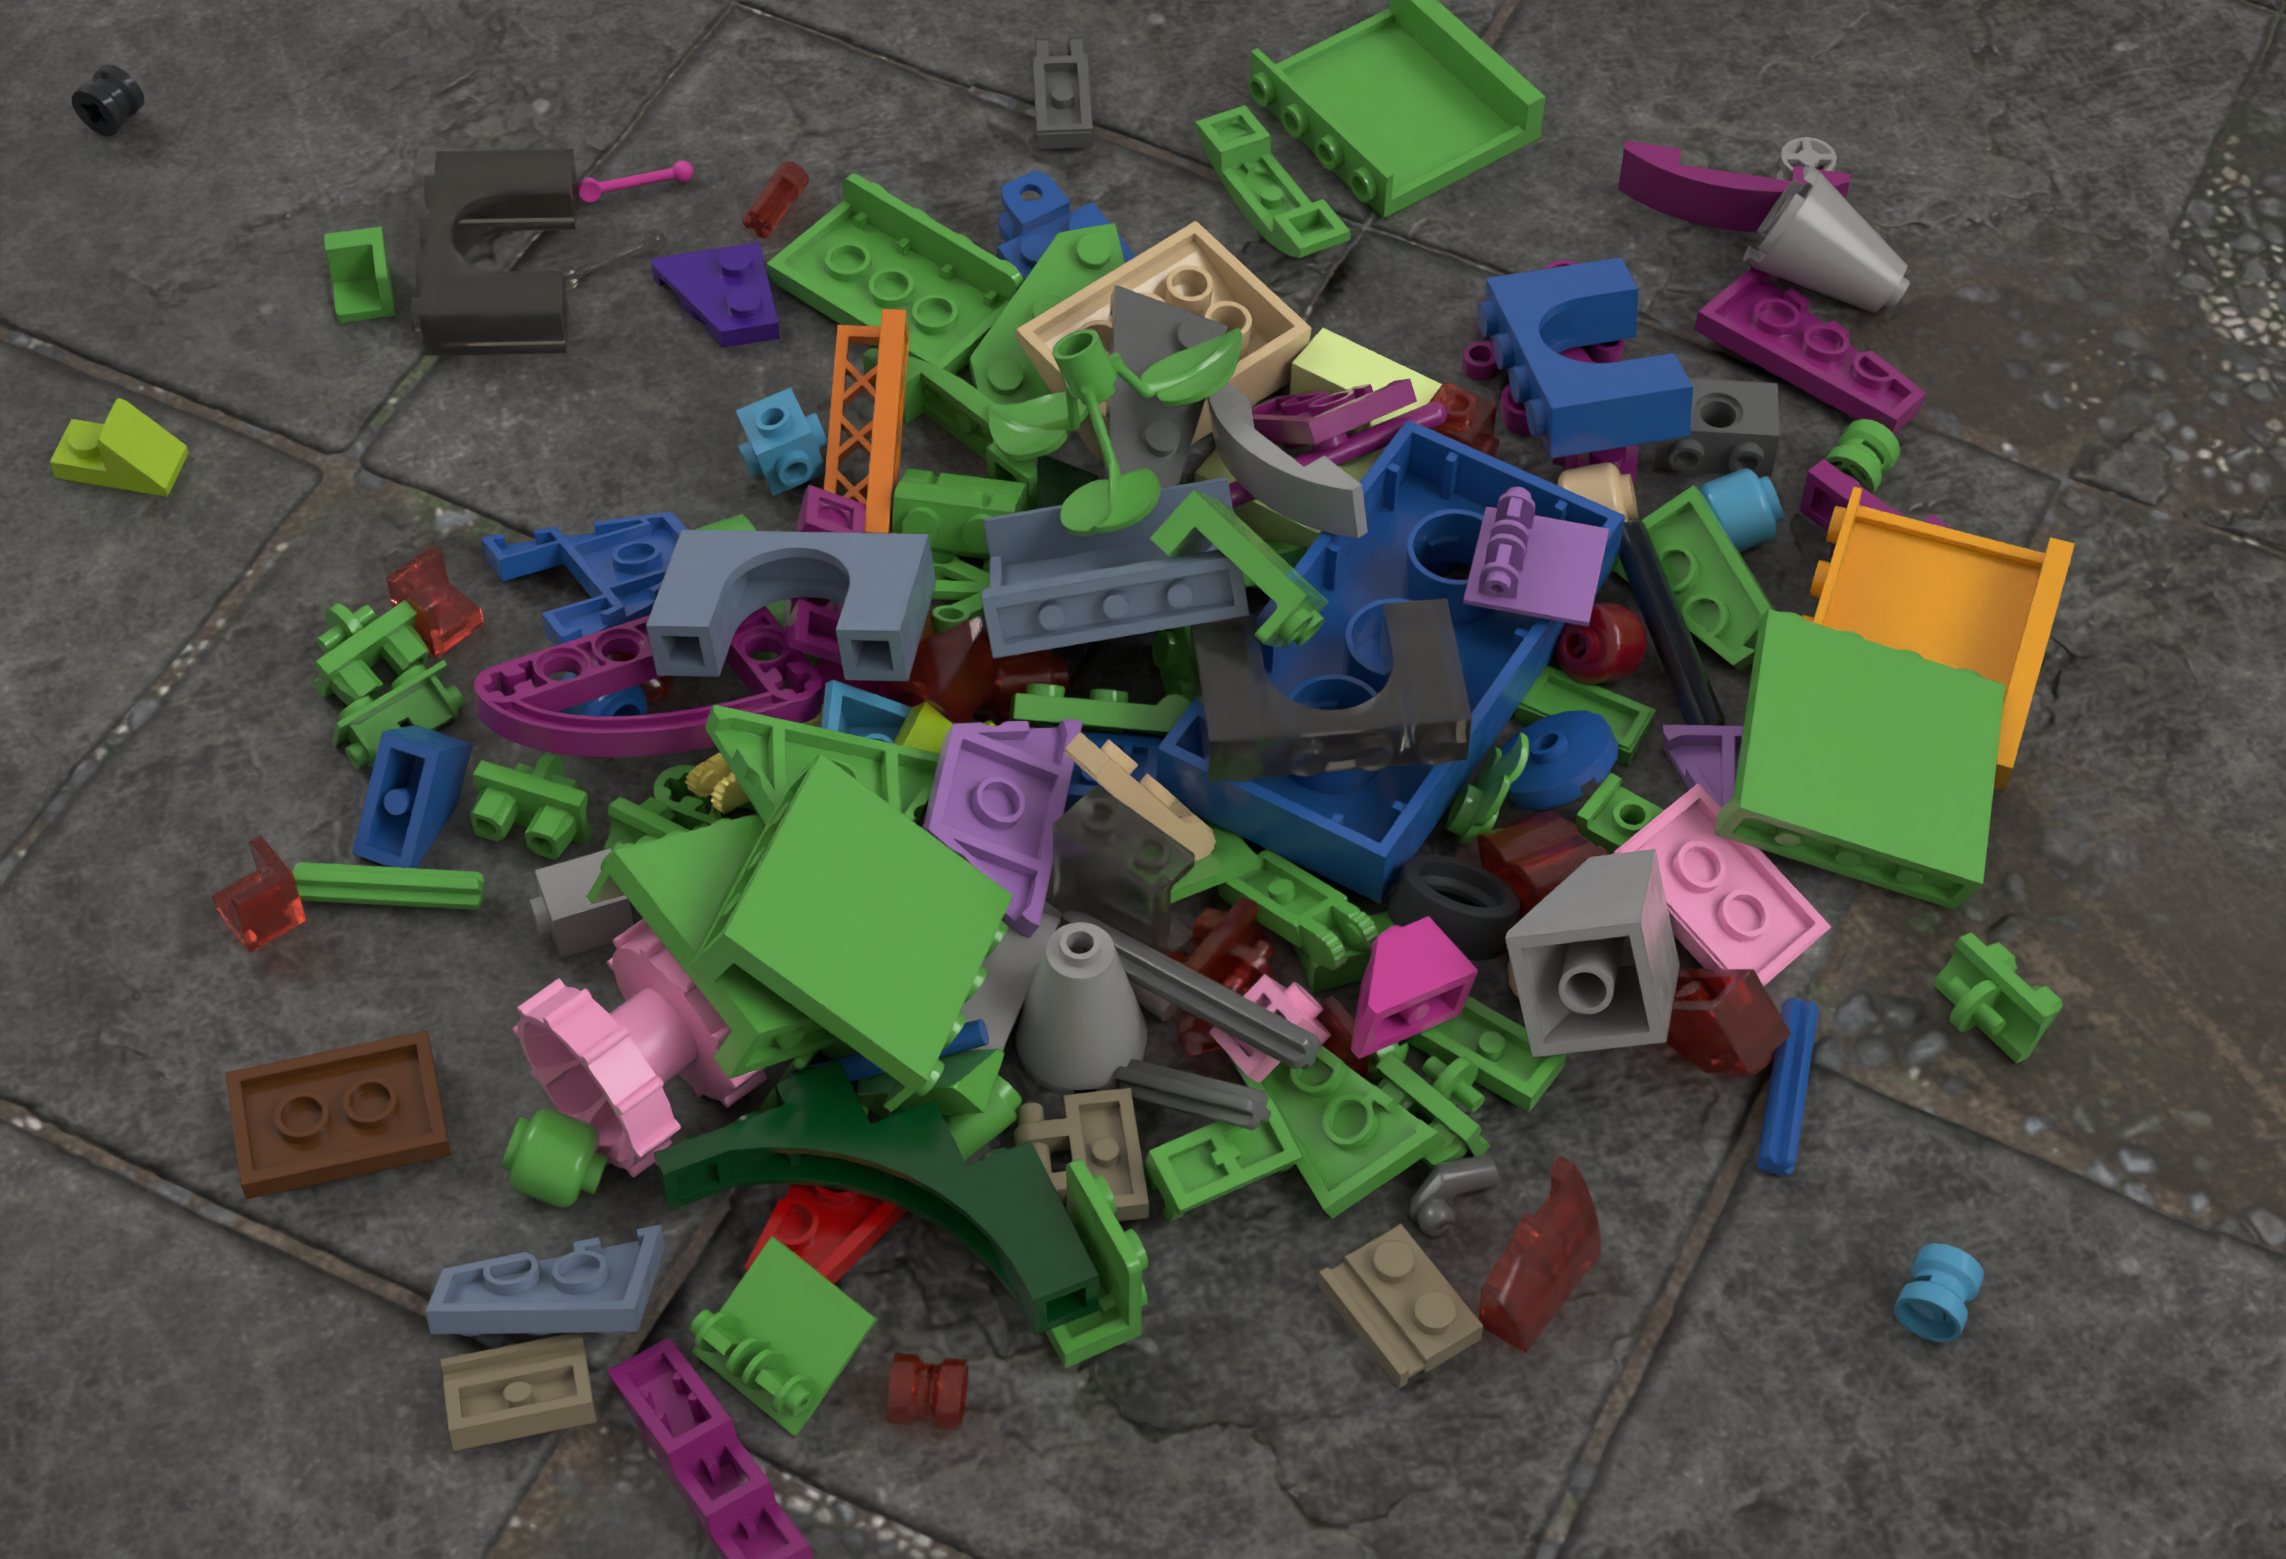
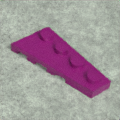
(1793, 344)

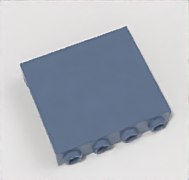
(1116, 584)

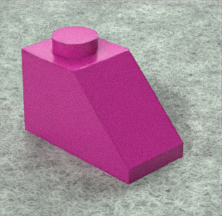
(1409, 985)

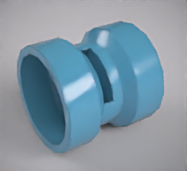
(1940, 1289)

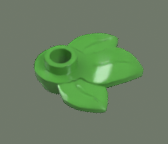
(1479, 804)

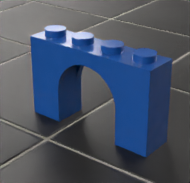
(1574, 402)

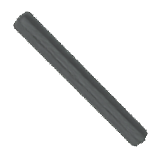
(1209, 999)

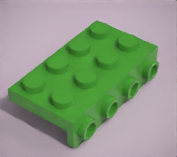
(893, 256)

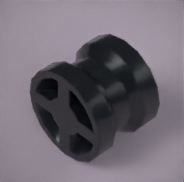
(108, 100)

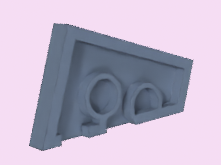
(565, 1294)

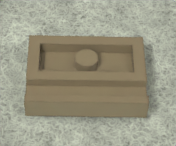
(1400, 1305)
(517, 1391)

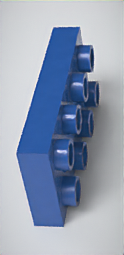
(1422, 521)

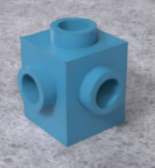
(782, 442)

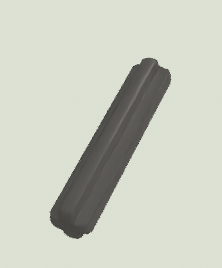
(1194, 1094)

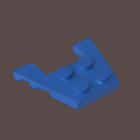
(615, 565)

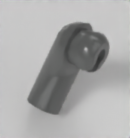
(1445, 1181)

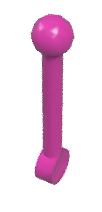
(590, 189)

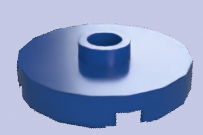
(1562, 757)

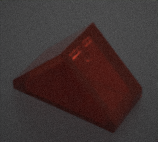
(951, 671)

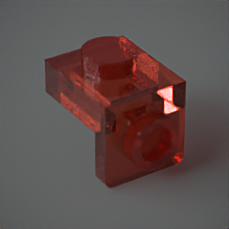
(1468, 418)

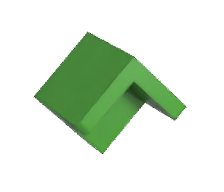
(360, 274)

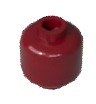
(1605, 649)

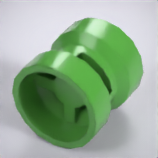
(1865, 453)

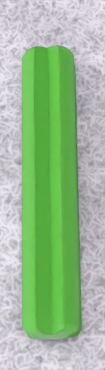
(389, 886)

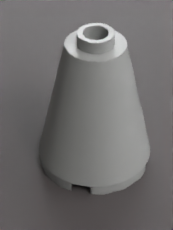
(1828, 247)
(1079, 1014)

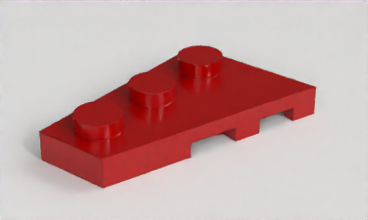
(827, 1226)

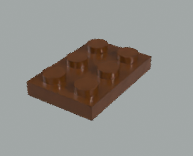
(336, 1114)

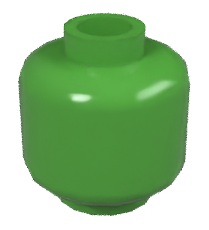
(554, 1158)

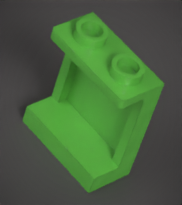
(1208, 521)

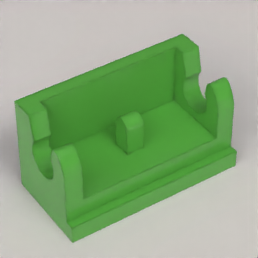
(1218, 1162)

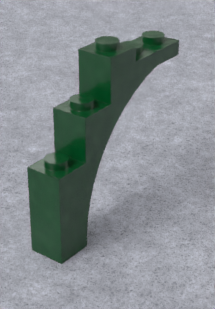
(822, 1138)

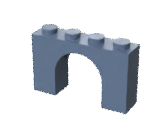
(728, 575)

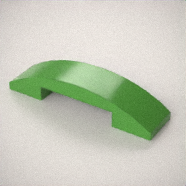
(1263, 189)
(962, 413)

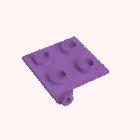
(1535, 562)

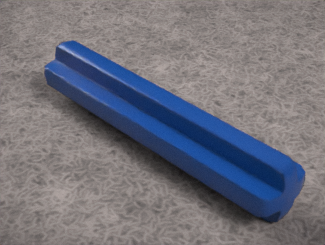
(1788, 1089)

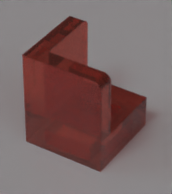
(442, 610)
(261, 902)

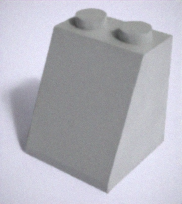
(1597, 958)

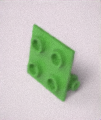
(782, 1335)

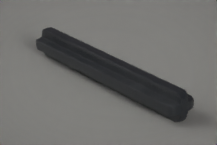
(1668, 627)

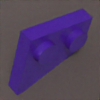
(724, 291)

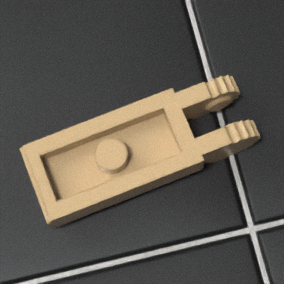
(1148, 797)

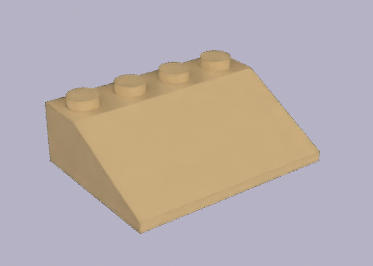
(1194, 275)

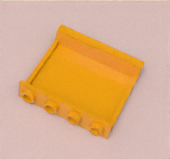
(1946, 599)

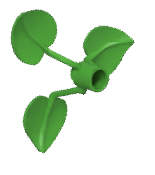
(1089, 375)

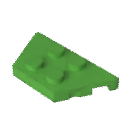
(772, 752)

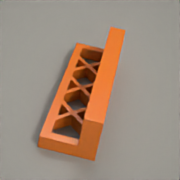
(887, 420)

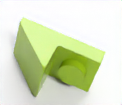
(121, 453)

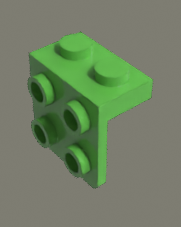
(1119, 1263)

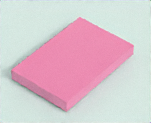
(1726, 895)

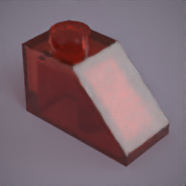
(1725, 1021)

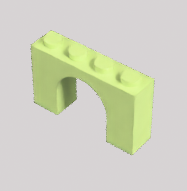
(1334, 366)

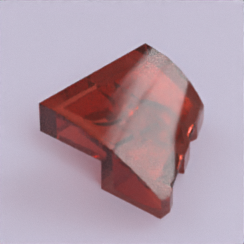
(1542, 1261)

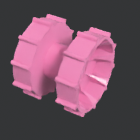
(616, 1062)

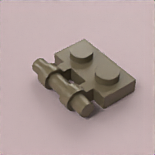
(1099, 1131)

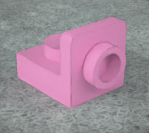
(1291, 1004)

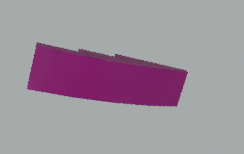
(704, 1457)

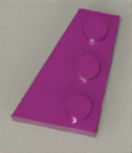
(1326, 418)

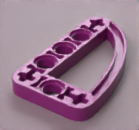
(530, 715)

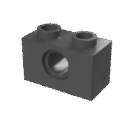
(1730, 430)

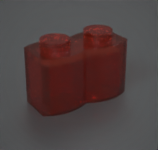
(1535, 854)

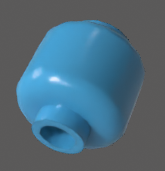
(1744, 507)

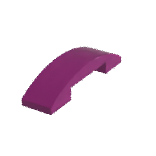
(1702, 194)
(810, 621)

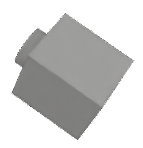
(568, 913)

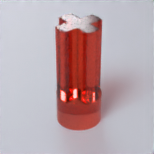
(782, 190)

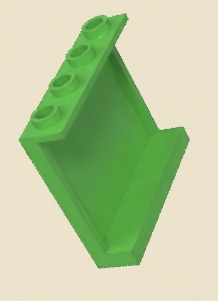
(1401, 103)
(1866, 760)
(679, 891)
(861, 925)

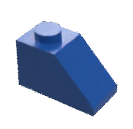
(410, 795)

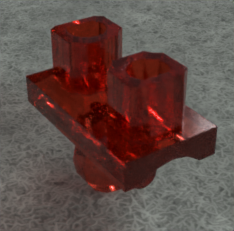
(1229, 947)

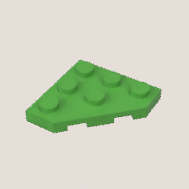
(1067, 266)

